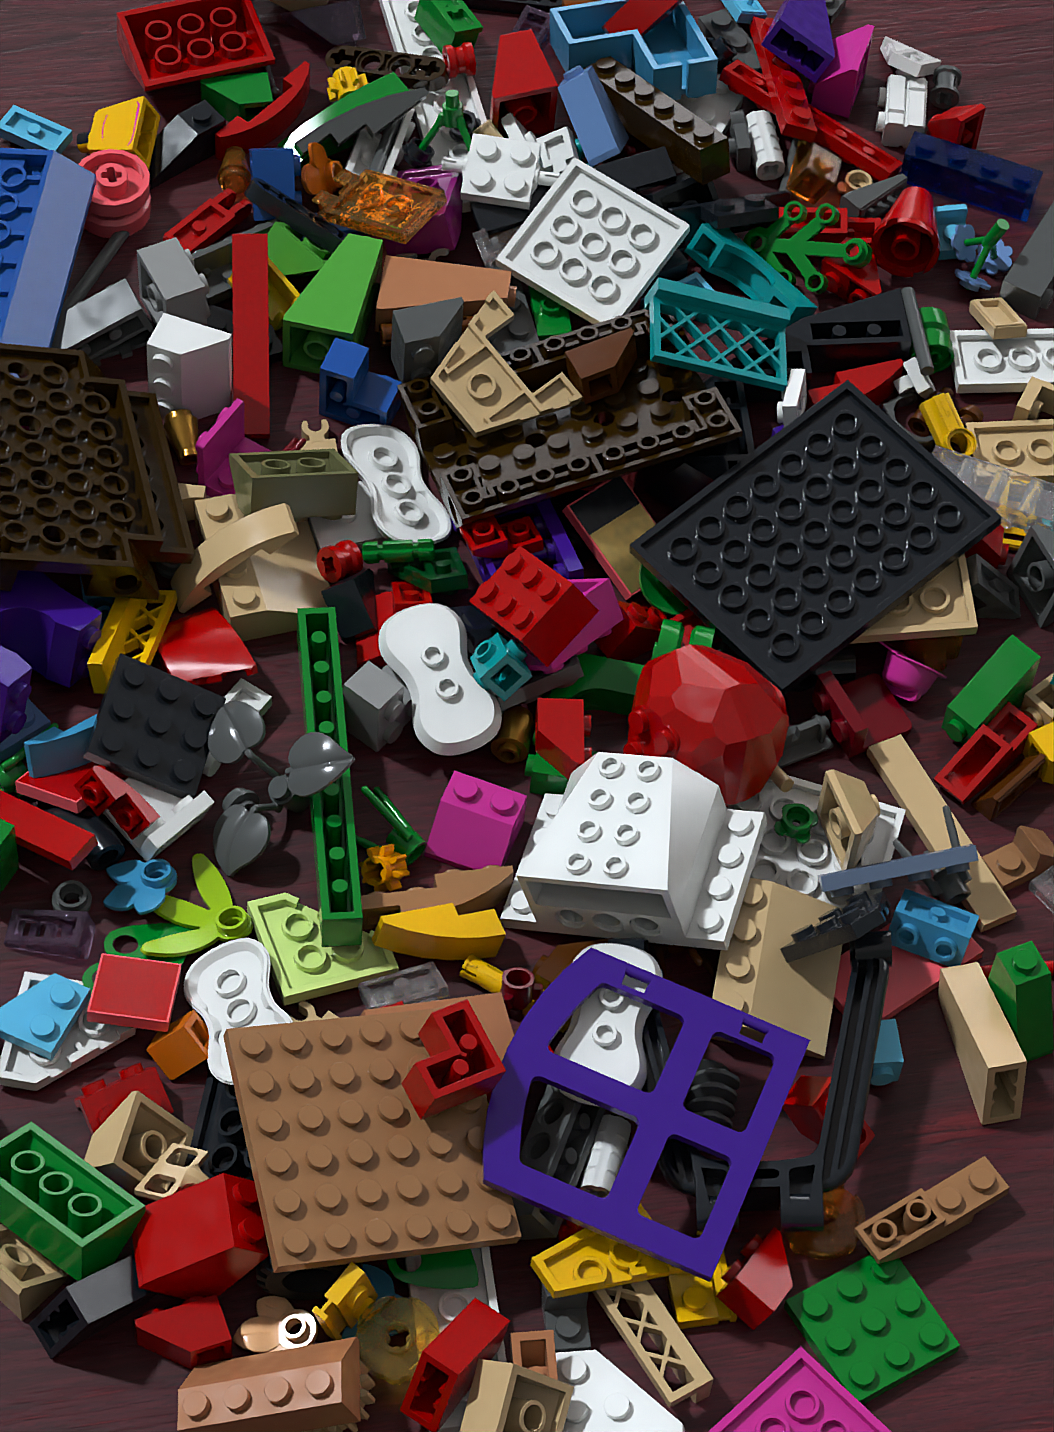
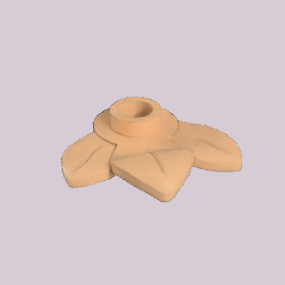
(271, 1328)

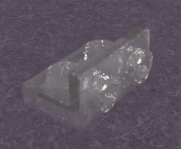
(409, 985)

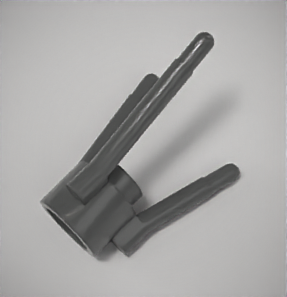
(947, 887)

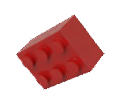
(533, 605)

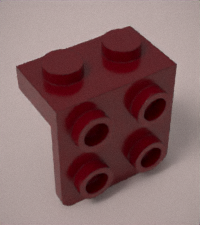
(859, 711)

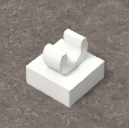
(914, 380)

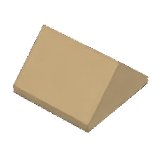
(25, 1275)

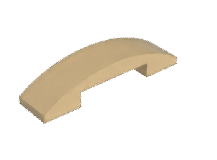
(230, 546)

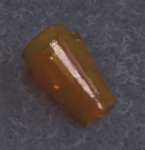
(234, 170)

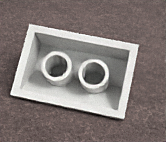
(189, 367)

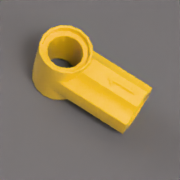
(946, 424)

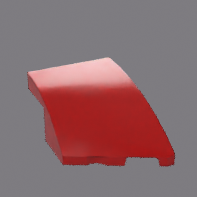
(203, 649)

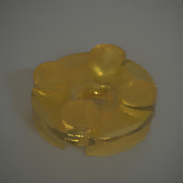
(396, 1314)

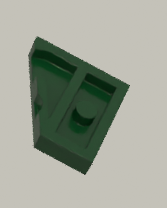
(441, 575)

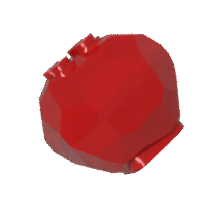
(711, 718)

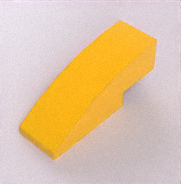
(440, 933)

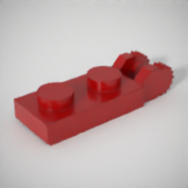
(209, 221)

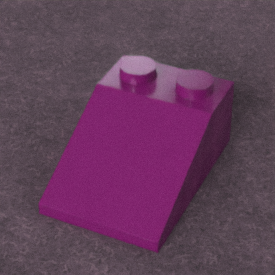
(445, 226)

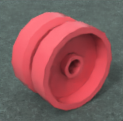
(120, 194)

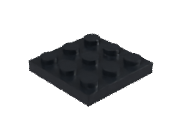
(153, 727)

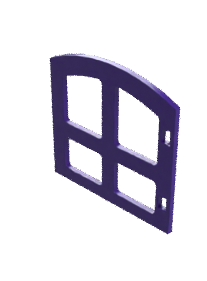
(657, 1114)

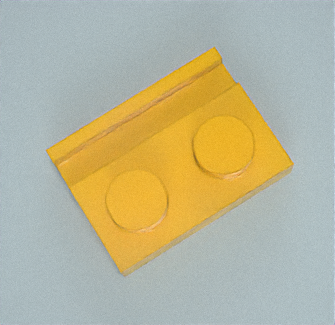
(695, 1299)
(345, 1301)

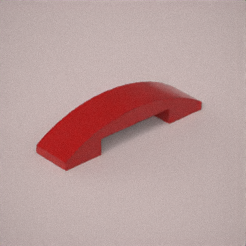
(271, 120)

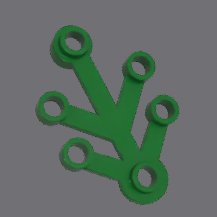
(800, 246)

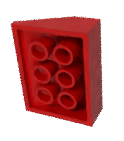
(191, 41)

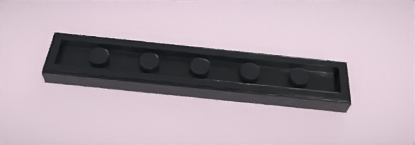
(634, 172)

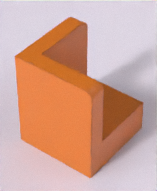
(181, 1046)

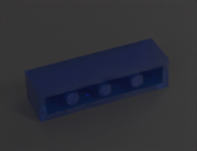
(971, 176)

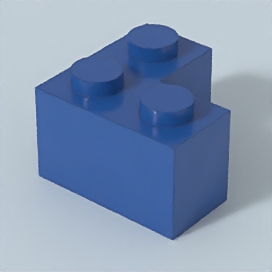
(278, 169)
(351, 391)

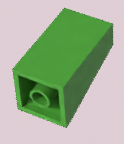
(334, 303)

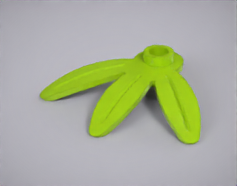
(220, 922)

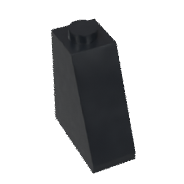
(90, 1307)

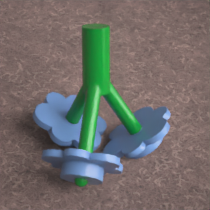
(991, 253)

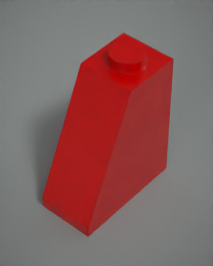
(450, 1363)

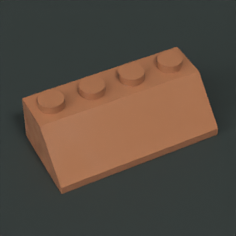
(274, 1391)

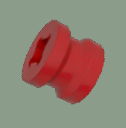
(459, 59)
(339, 561)

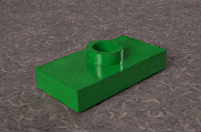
(548, 316)

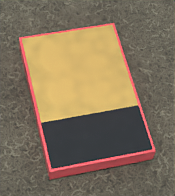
(608, 523)

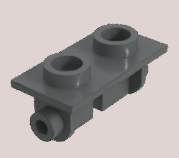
(806, 740)

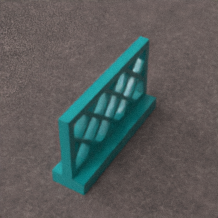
(718, 312)

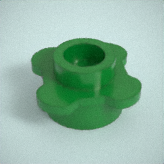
(800, 814)

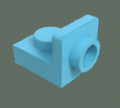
(947, 219)

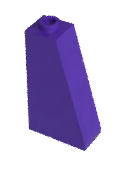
(802, 37)

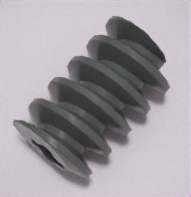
(713, 1093)

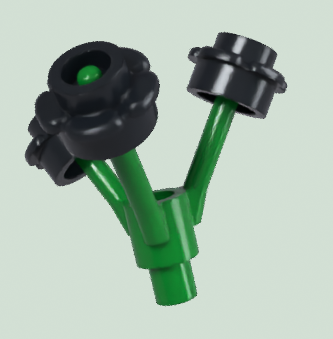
(461, 125)

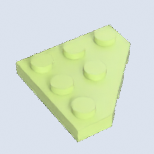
(298, 960)

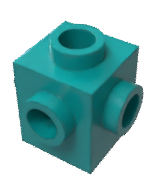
(500, 666)

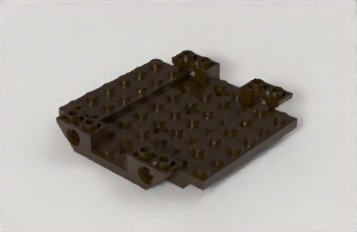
(103, 471)

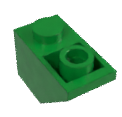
(237, 94)

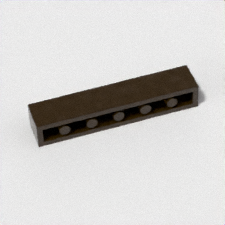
(662, 122)

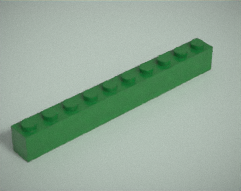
(333, 807)

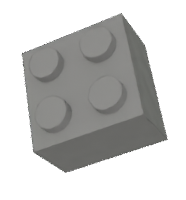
(171, 283)

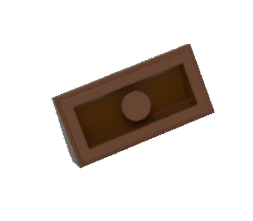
(1009, 786)

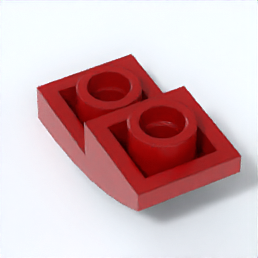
(493, 540)
(108, 792)

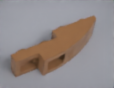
(467, 890)
(933, 1213)

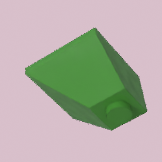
(292, 255)

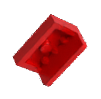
(102, 1100)

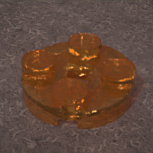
(839, 1235)

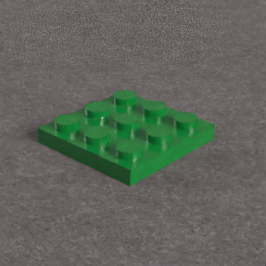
(871, 1327)

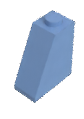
(592, 115)

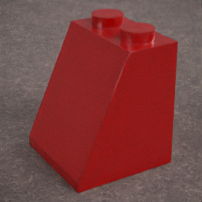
(523, 84)
(200, 1238)

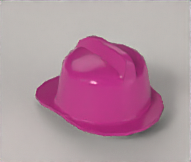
(905, 676)

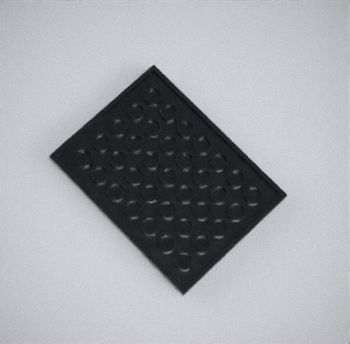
(815, 536)

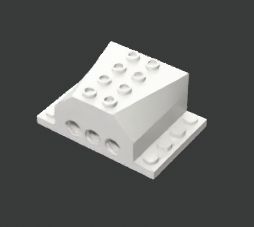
(636, 855)

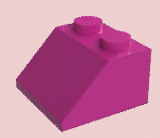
(841, 81)
(475, 823)

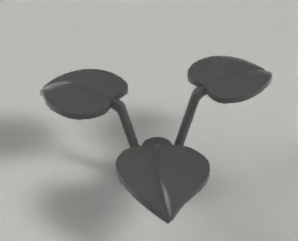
(314, 762)

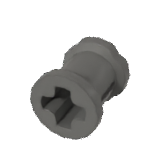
(945, 91)

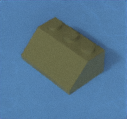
(307, 480)

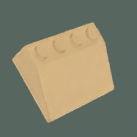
(266, 588)
(759, 979)

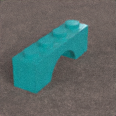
(733, 260)

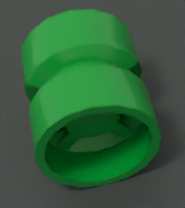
(938, 338)

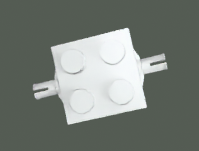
(500, 171)

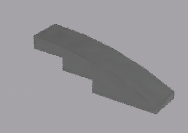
(372, 116)

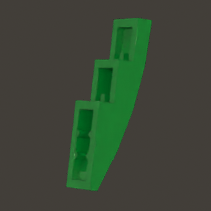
(377, 89)

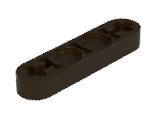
(390, 61)

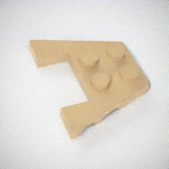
(483, 385)

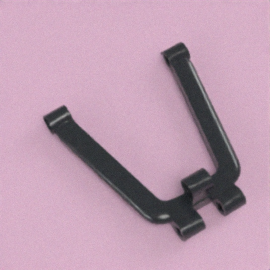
(797, 1183)

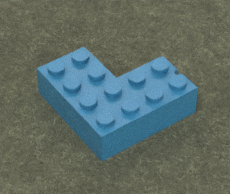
(669, 56)

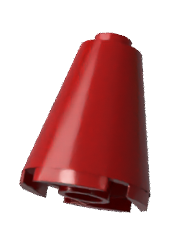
(908, 235)

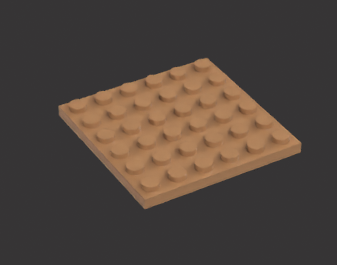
(343, 1154)

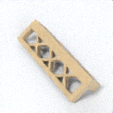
(665, 1334)

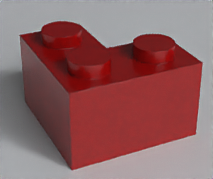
(459, 1063)

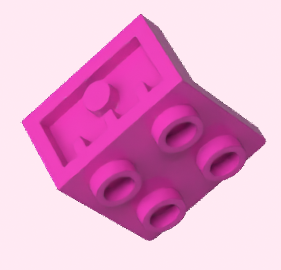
(214, 449)

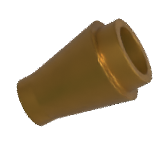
(182, 433)

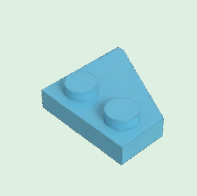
(43, 1015)

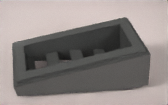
(875, 198)

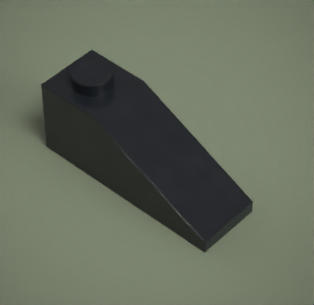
(185, 142)

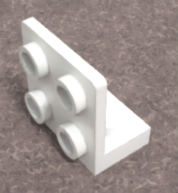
(175, 818)

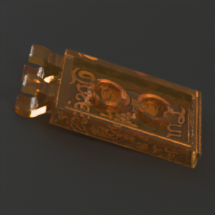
(380, 204)

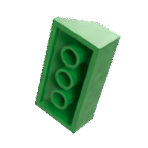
(63, 1203)

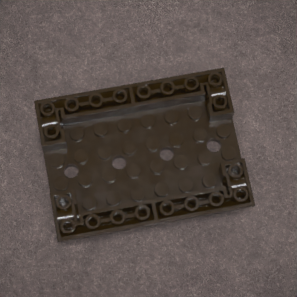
(505, 472)

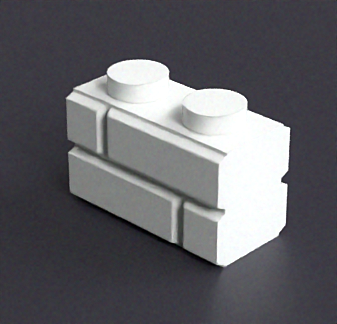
(903, 109)

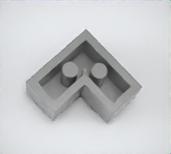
(376, 705)

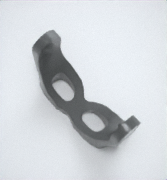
(905, 400)

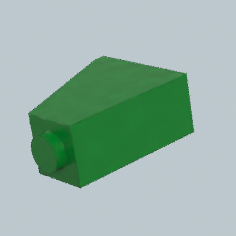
(999, 681)
(1025, 996)

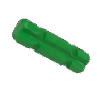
(398, 551)

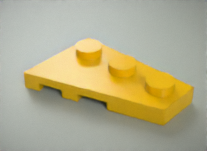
(594, 1263)

